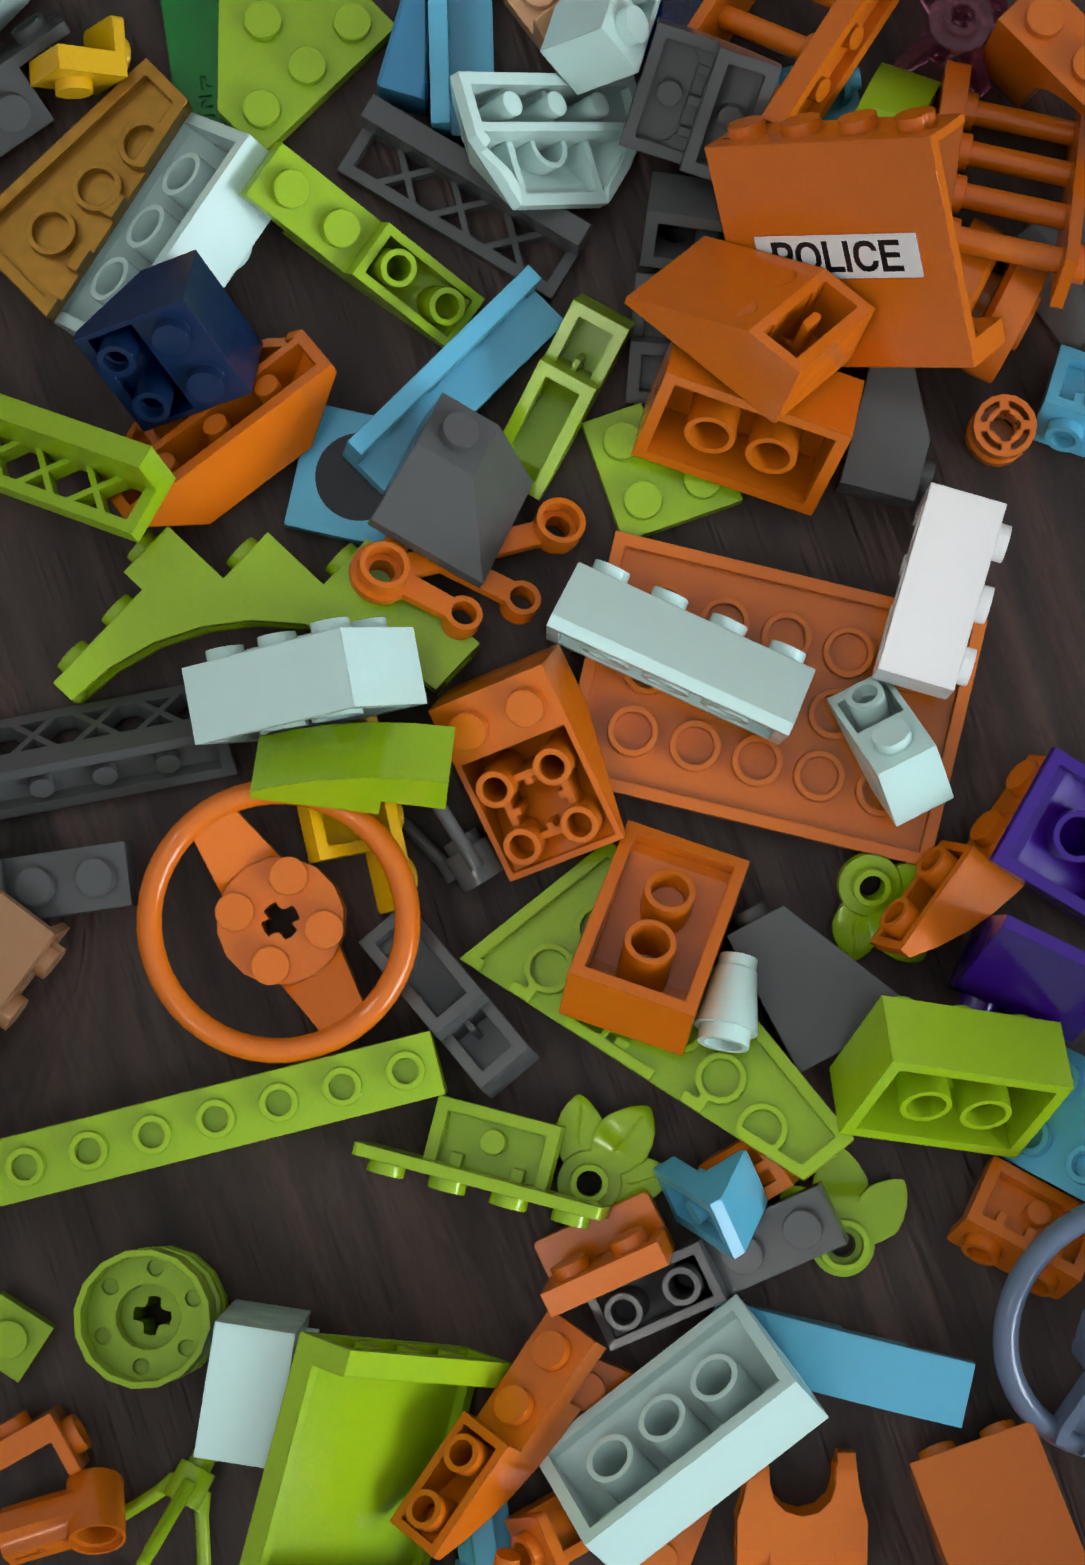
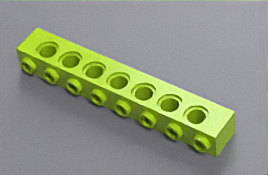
(220, 1117)

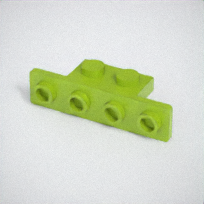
(490, 1152)

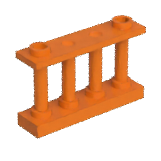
(822, 58)
(960, 151)

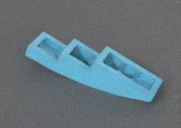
(871, 1367)

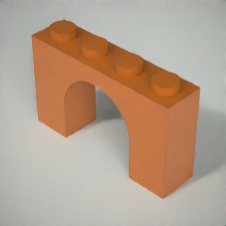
(1037, 49)

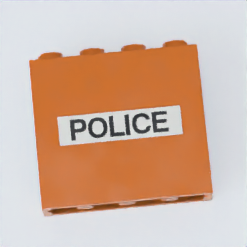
(872, 211)

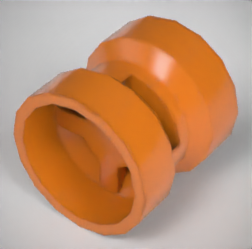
(992, 438)

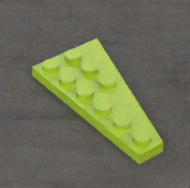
(746, 1094)

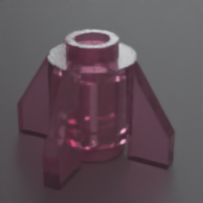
(945, 40)

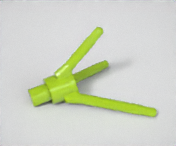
(187, 1488)

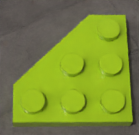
(289, 58)

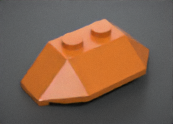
(243, 442)

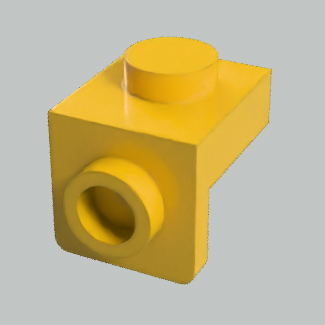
(85, 70)

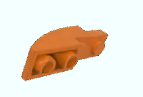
(956, 880)
(500, 1448)

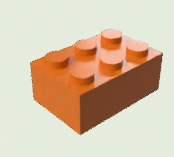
(716, 435)

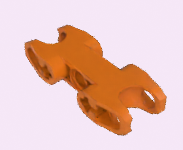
(815, 1533)

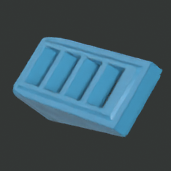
(405, 66)

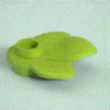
(860, 914)
(610, 1147)
(865, 1211)

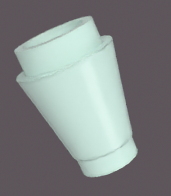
(730, 1005)

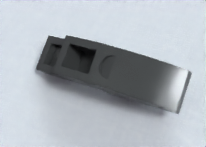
(73, 880)
(703, 1276)

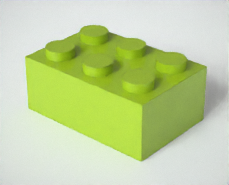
(950, 1077)

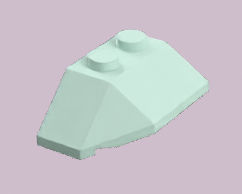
(542, 139)

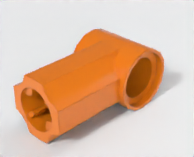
(82, 1518)

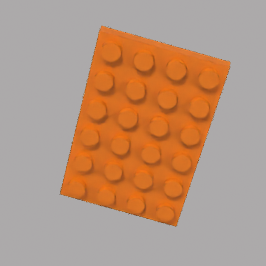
(711, 767)

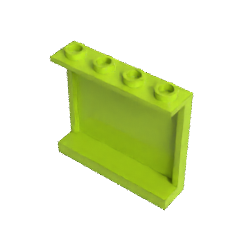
(352, 1444)

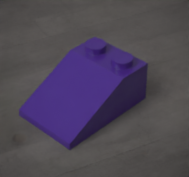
(1047, 836)
(1022, 972)

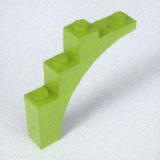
(264, 589)

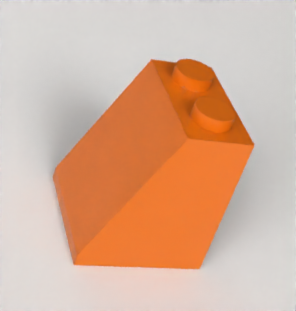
(995, 1500)

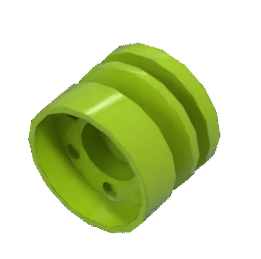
(123, 1340)

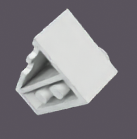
(942, 591)

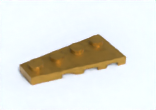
(83, 185)

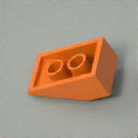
(653, 937)

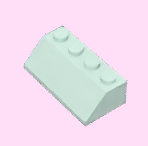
(181, 207)
(680, 652)
(679, 1436)

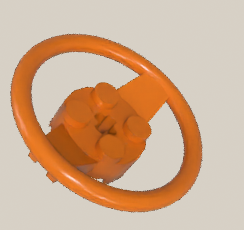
(306, 964)

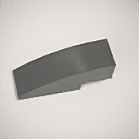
(457, 1010)

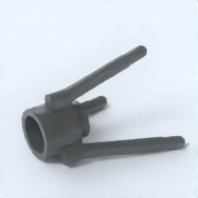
(470, 855)

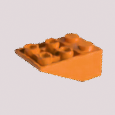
(755, 320)
(531, 762)

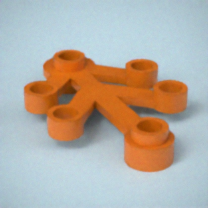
(408, 568)

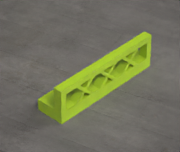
(83, 448)

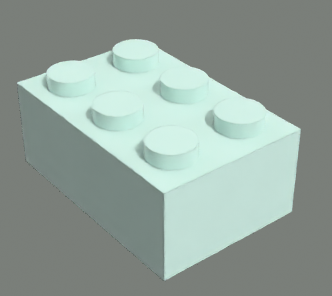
(304, 681)
(247, 1380)

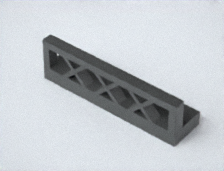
(450, 162)
(101, 759)

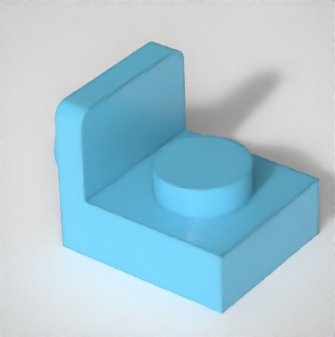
(1063, 404)

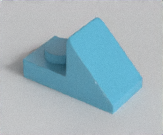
(716, 1203)

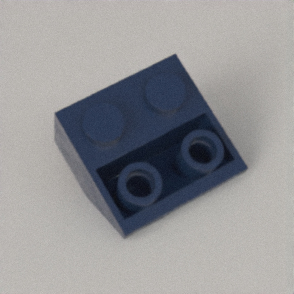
(172, 343)

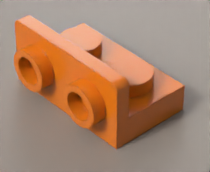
(1007, 1215)
(605, 1255)

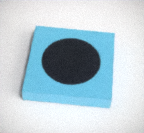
(327, 490)

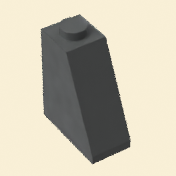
(804, 983)

